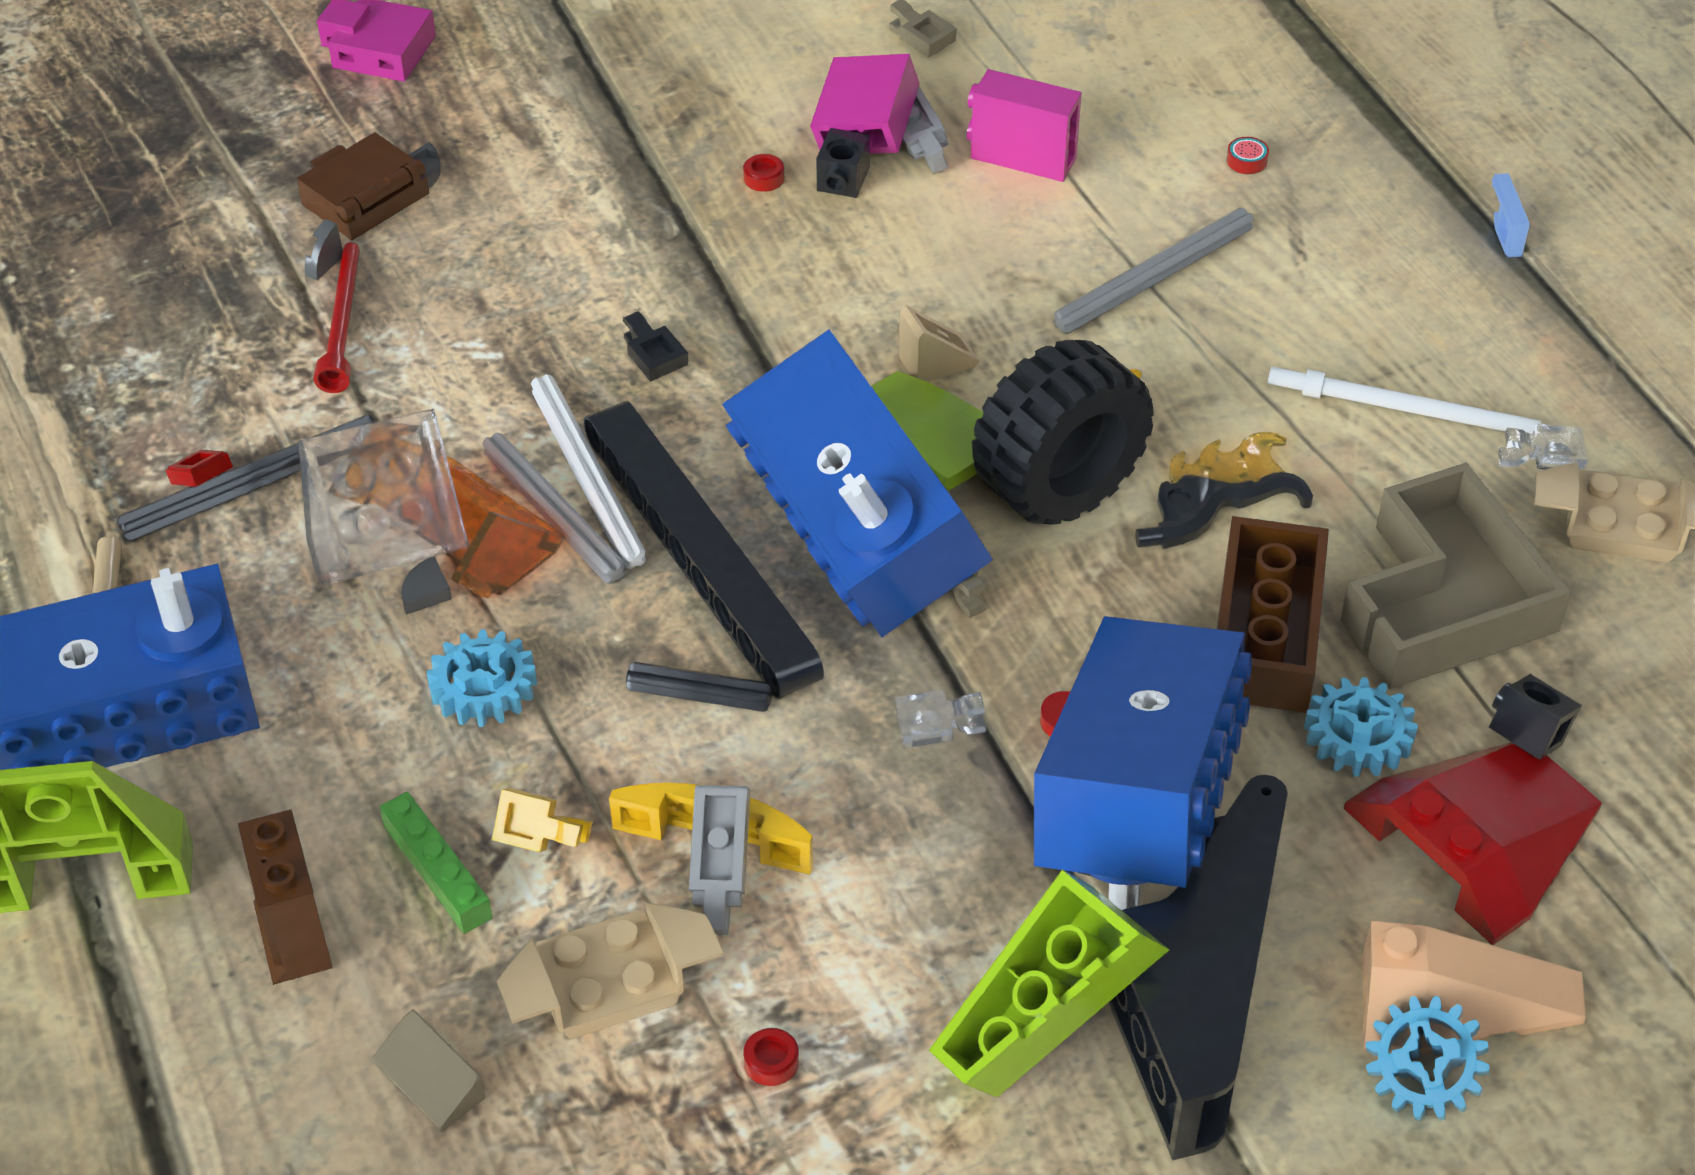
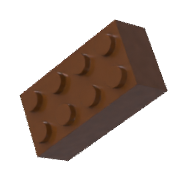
(1276, 599)

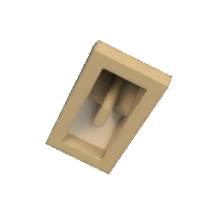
(931, 348)

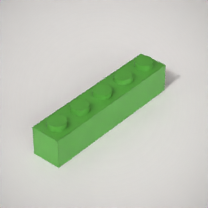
(436, 862)

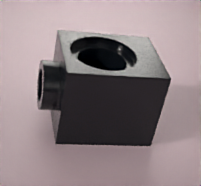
(843, 162)
(1533, 715)

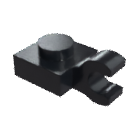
(652, 350)

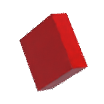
(198, 468)

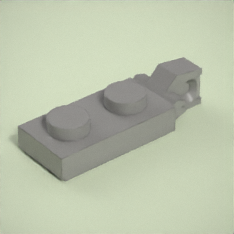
(925, 134)
(719, 851)

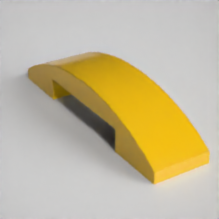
(654, 806)

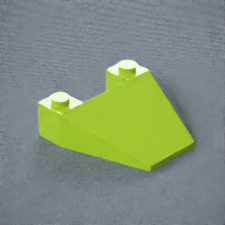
(88, 812)

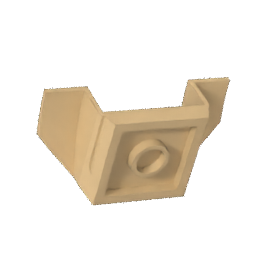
(1619, 511)
(608, 969)

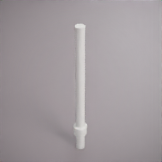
(1316, 384)

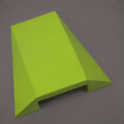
(935, 423)

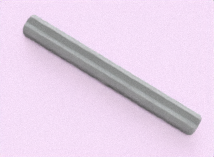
(554, 508)

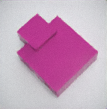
(376, 36)

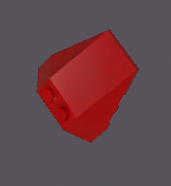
(1489, 822)

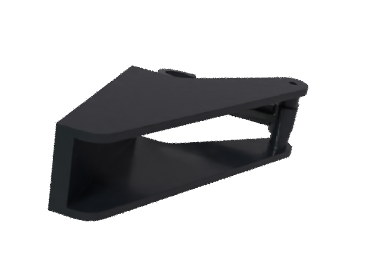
(1193, 1004)

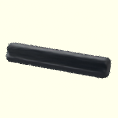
(699, 686)

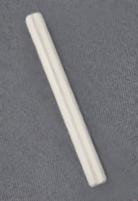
(588, 472)

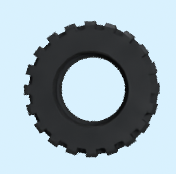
(1062, 431)

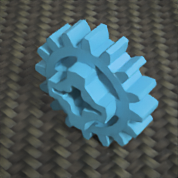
(482, 678)
(1360, 726)
(1454, 1053)

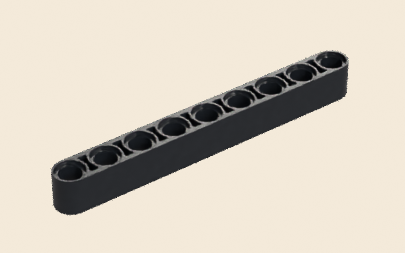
(704, 550)

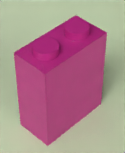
(868, 98)
(1024, 124)

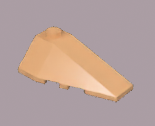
(1489, 982)

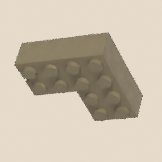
(1463, 585)

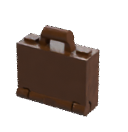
(362, 184)

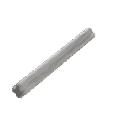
(1152, 270)

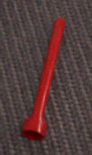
(332, 369)

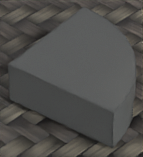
(430, 159)
(325, 252)
(424, 586)

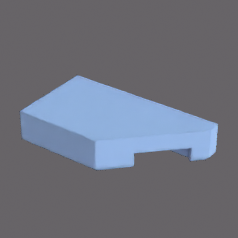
(1510, 220)

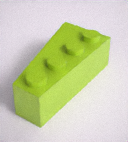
(1045, 985)

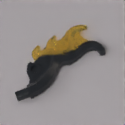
(1215, 482)

